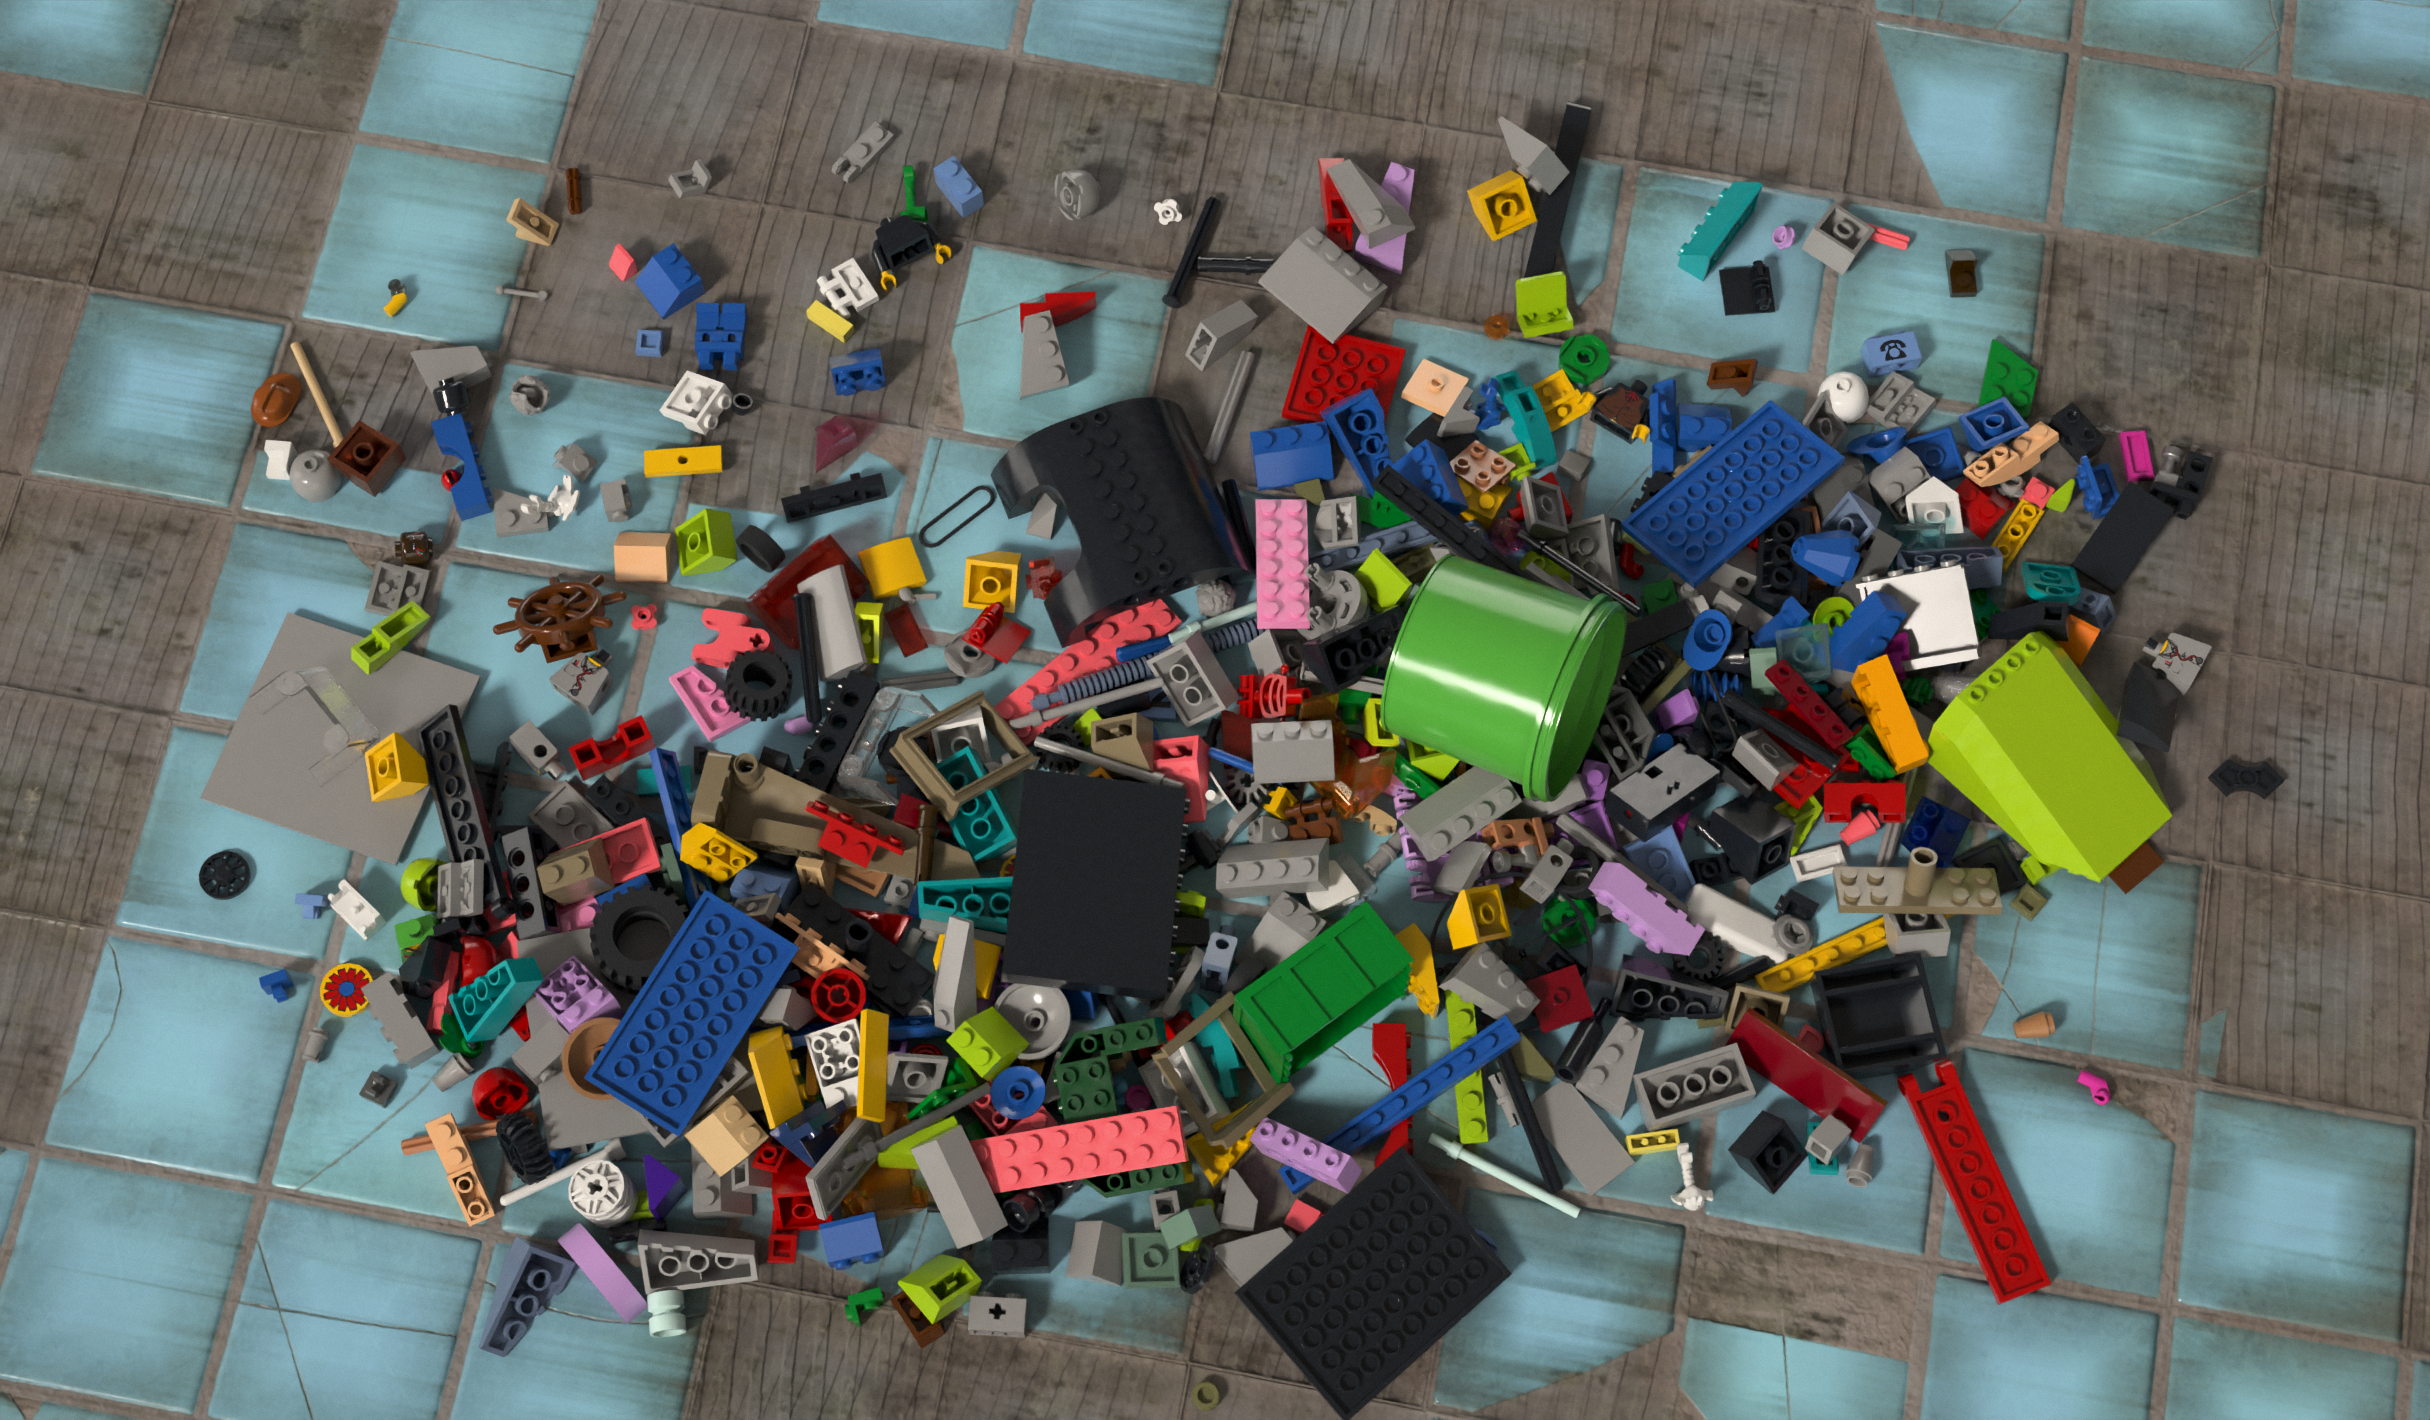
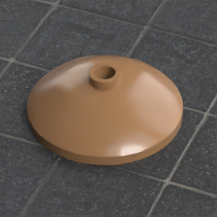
(580, 1054)

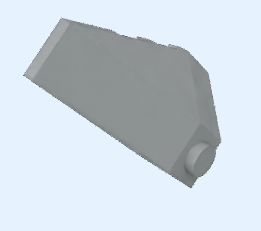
(1371, 207)

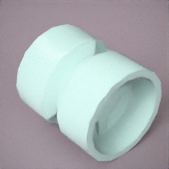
(667, 1314)

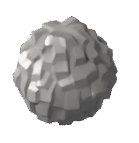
(529, 395)
(1215, 598)

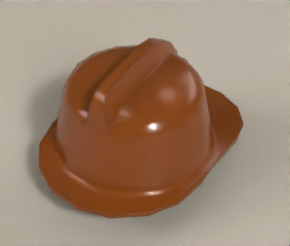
(275, 399)

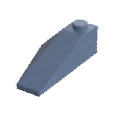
(523, 1289)

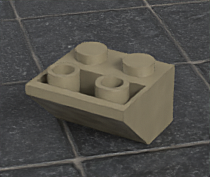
(1124, 740)

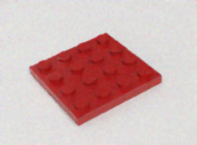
(1338, 370)

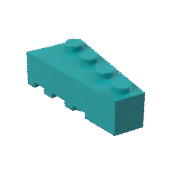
(978, 900)
(495, 998)

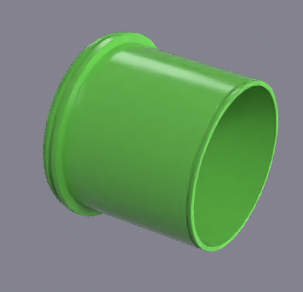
(1503, 673)

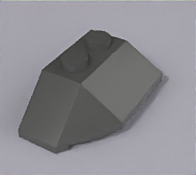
(1848, 477)
(1624, 733)

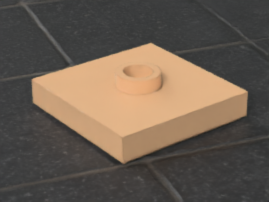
(1434, 387)

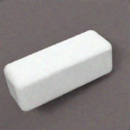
(1734, 924)

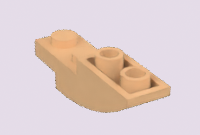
(2014, 459)
(460, 1168)

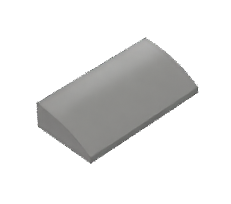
(834, 624)

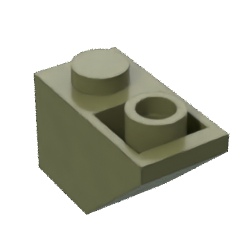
(1530, 1062)

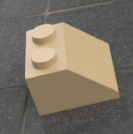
(726, 1135)

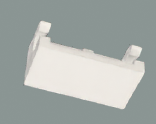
(356, 911)

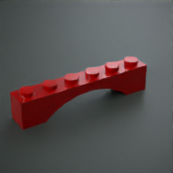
(1389, 1051)

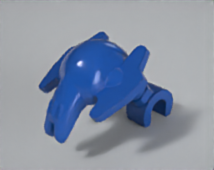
(1489, 411)

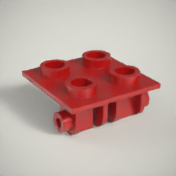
(996, 633)

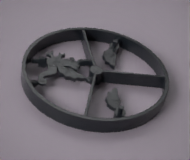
(1511, 952)

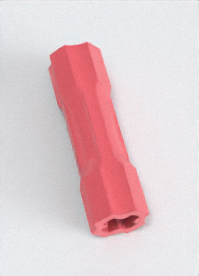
(440, 996)

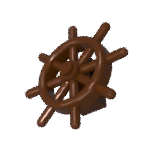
(564, 617)

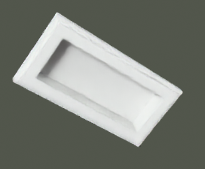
(1817, 863)

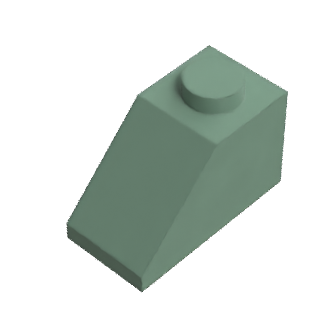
(1760, 661)

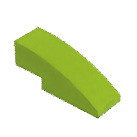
(389, 637)

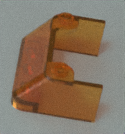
(1356, 779)

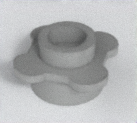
(2012, 487)

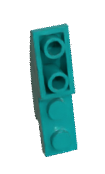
(1529, 417)
(1225, 1054)

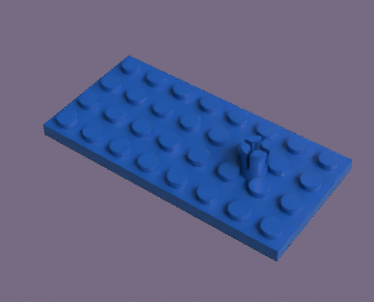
(1732, 493)
(692, 1013)

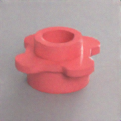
(647, 623)

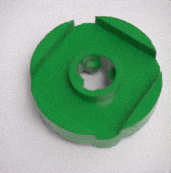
(1584, 372)
(1569, 936)

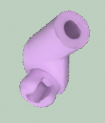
(798, 725)

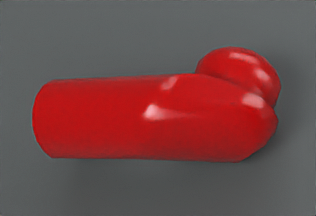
(1627, 563)

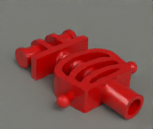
(1270, 695)

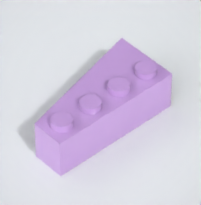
(1390, 255)
(1644, 911)

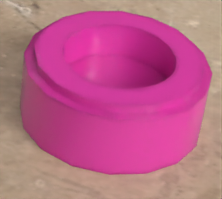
(1138, 1098)

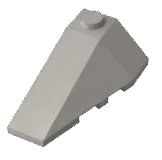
(955, 976)

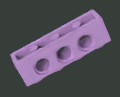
(1306, 1154)

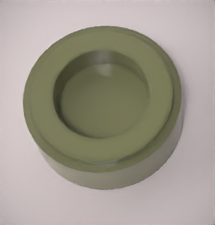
(1205, 1396)

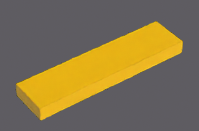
(872, 1065)

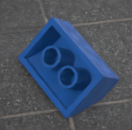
(1291, 455)

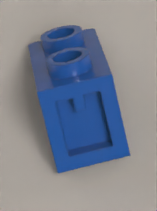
(1790, 616)

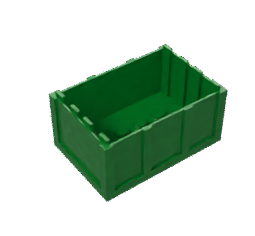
(1323, 992)

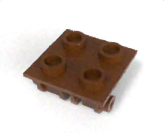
(2136, 868)

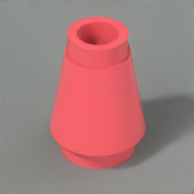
(1860, 827)

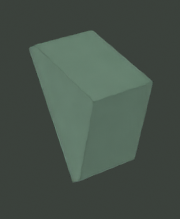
(1189, 1226)

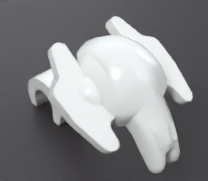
(559, 502)
(1692, 1196)

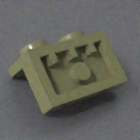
(1416, 564)

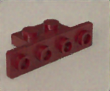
(1809, 704)

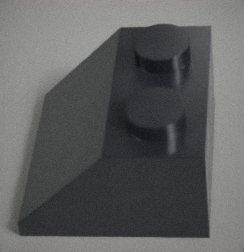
(1768, 1151)
(1021, 1252)

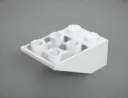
(836, 1061)

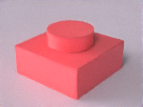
(2037, 493)

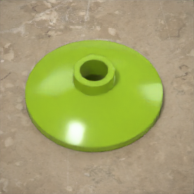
(1834, 609)

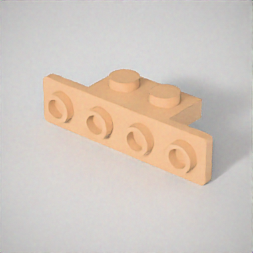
(814, 955)

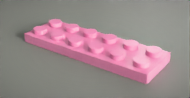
(1282, 564)

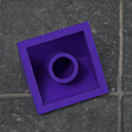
(663, 1187)

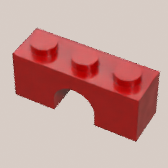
(599, 756)
(1843, 797)

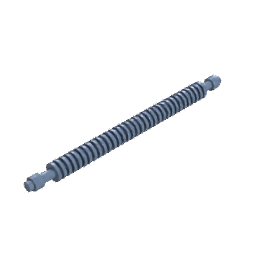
(1125, 673)

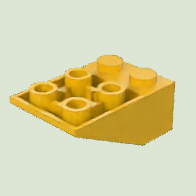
(1423, 976)

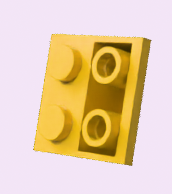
(714, 852)

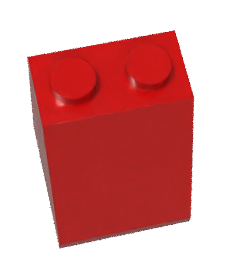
(793, 1200)

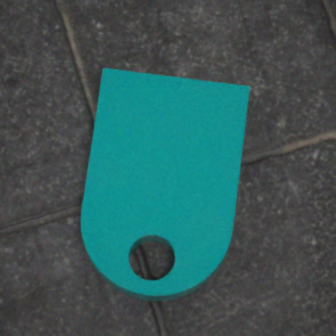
(2050, 582)

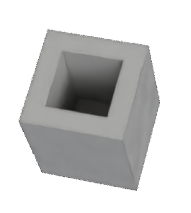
(1828, 1139)

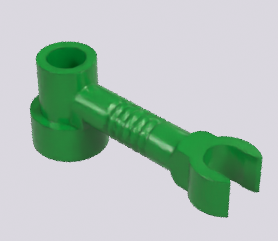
(915, 213)

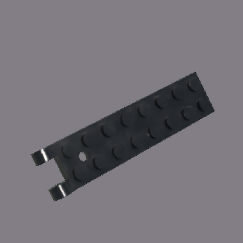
(463, 811)

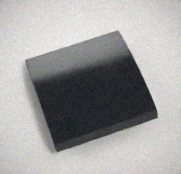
(1428, 430)

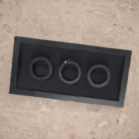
(1776, 571)

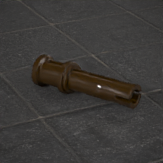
(926, 832)

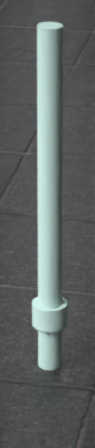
(1214, 621)
(1456, 1151)

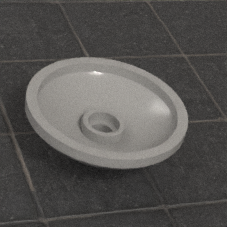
(1024, 1004)

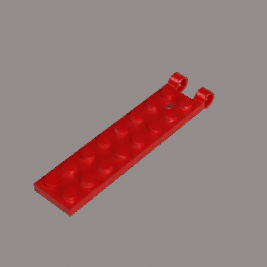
(1975, 1185)

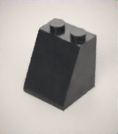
(1753, 836)

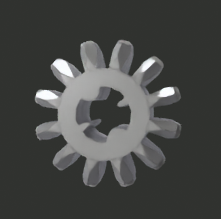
(1238, 790)

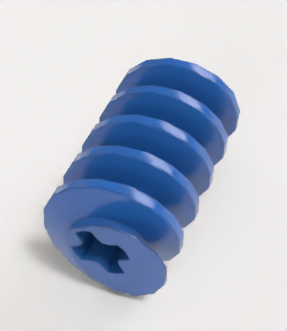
(1703, 687)

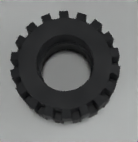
(754, 702)

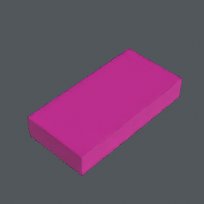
(2136, 456)

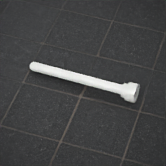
(612, 1151)

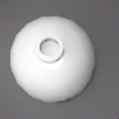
(1847, 395)

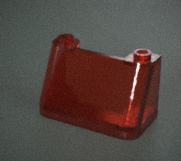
(773, 600)

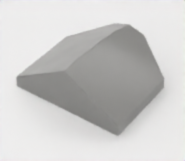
(1338, 523)

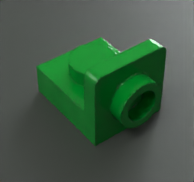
(865, 1300)

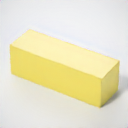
(830, 321)
(1652, 1142)

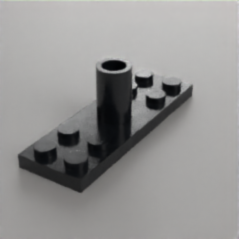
(894, 976)

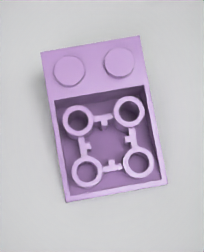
(576, 996)

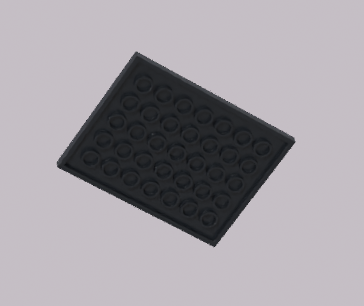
(1372, 1284)

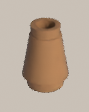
(2035, 1026)

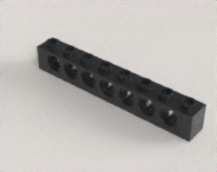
(852, 687)

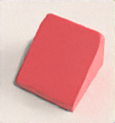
(622, 263)

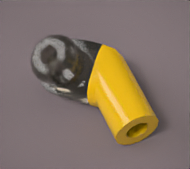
(398, 296)

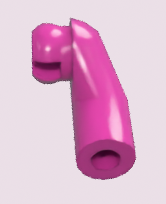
(2097, 1085)

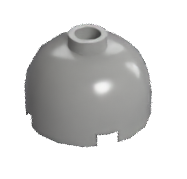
(1077, 192)
(315, 476)

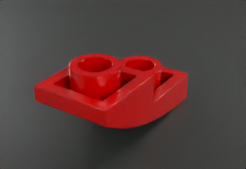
(772, 1156)

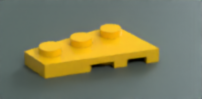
(1217, 1160)

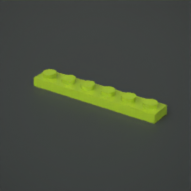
(1469, 1091)

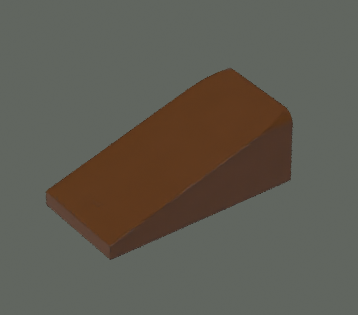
(917, 1323)

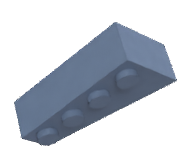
(1981, 564)

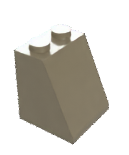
(576, 872)

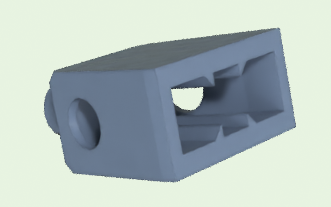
(1219, 959)

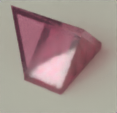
(833, 441)

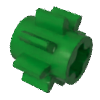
(1917, 691)

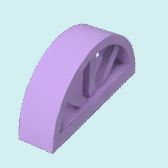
(603, 1272)

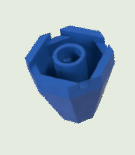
(1828, 555)

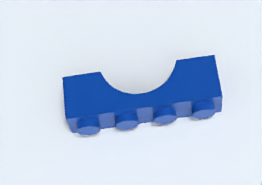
(469, 492)

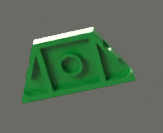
(2008, 377)

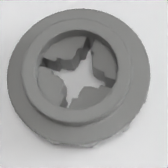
(1797, 927)

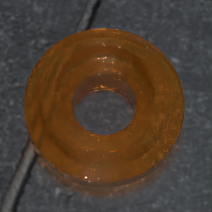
(1494, 333)

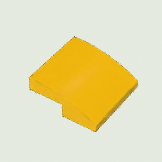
(1559, 400)
(891, 567)

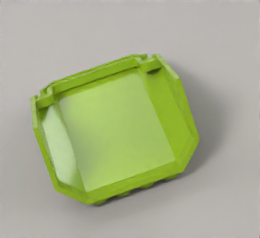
(2047, 761)

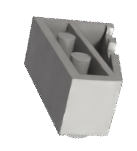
(1490, 985)
(1611, 1070)

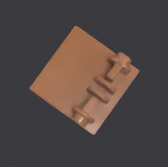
(1482, 467)

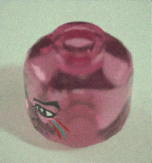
(1504, 535)

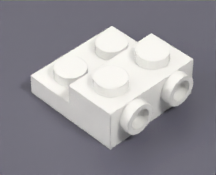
(697, 402)

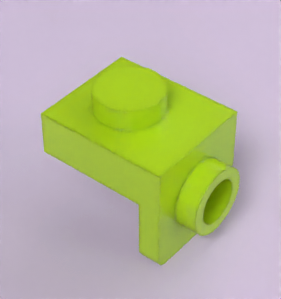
(1519, 457)

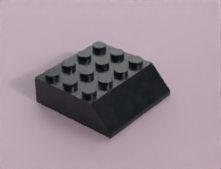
(1878, 1017)

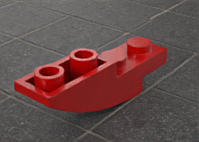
(1336, 215)

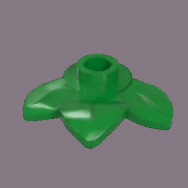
(454, 1038)

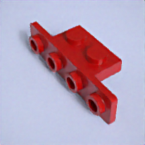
(849, 838)

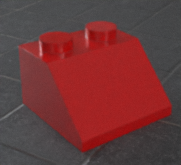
(1982, 507)

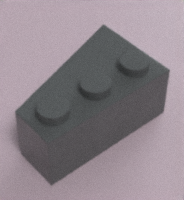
(1875, 558)

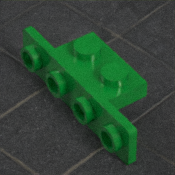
(1380, 512)
(1415, 779)

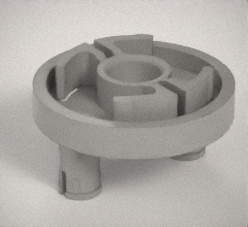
(1328, 590)

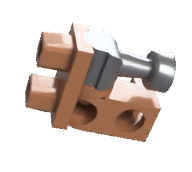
(1527, 837)

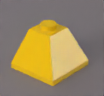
(992, 579)
(395, 769)
(1478, 917)
(985, 964)

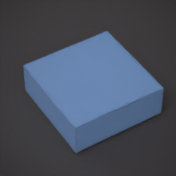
(649, 343)

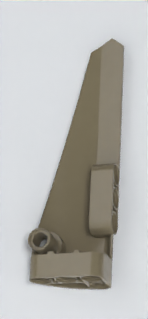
(770, 816)

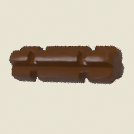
(574, 191)

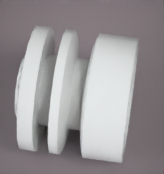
(611, 1205)

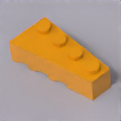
(1889, 714)

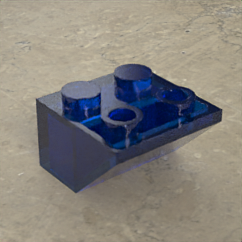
(1936, 829)

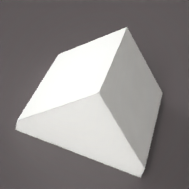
(1935, 504)

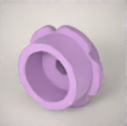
(1783, 236)

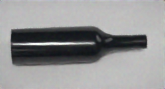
(1581, 1045)

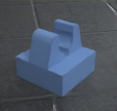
(311, 904)

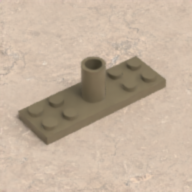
(1917, 888)

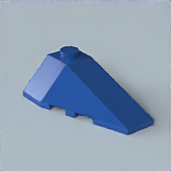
(1361, 434)

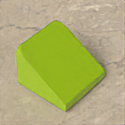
(2061, 498)
(1083, 725)

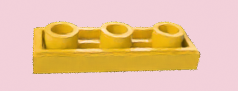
(668, 461)
(2022, 524)

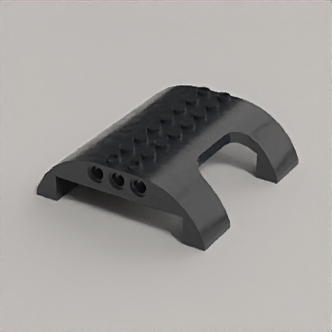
(1136, 503)

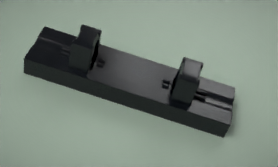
(834, 497)

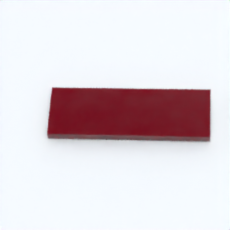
(1805, 1074)

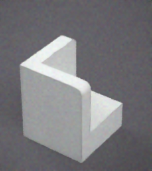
(281, 456)

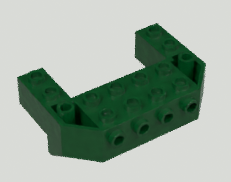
(1089, 1094)

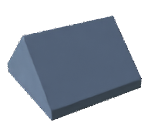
(1853, 515)

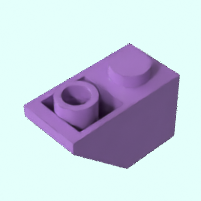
(1676, 712)

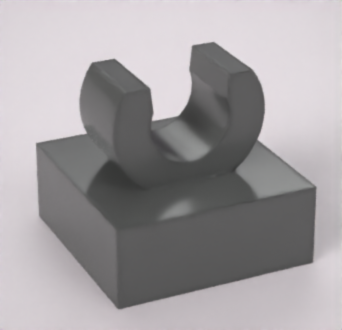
(378, 1089)

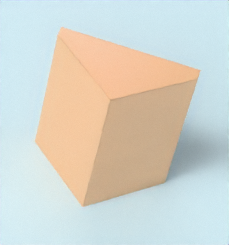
(642, 557)

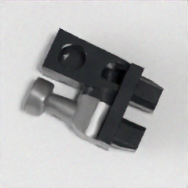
(2183, 489)

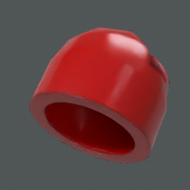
(445, 481)

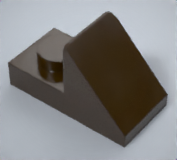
(1961, 273)

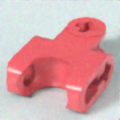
(733, 638)

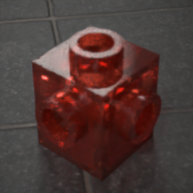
(1042, 576)

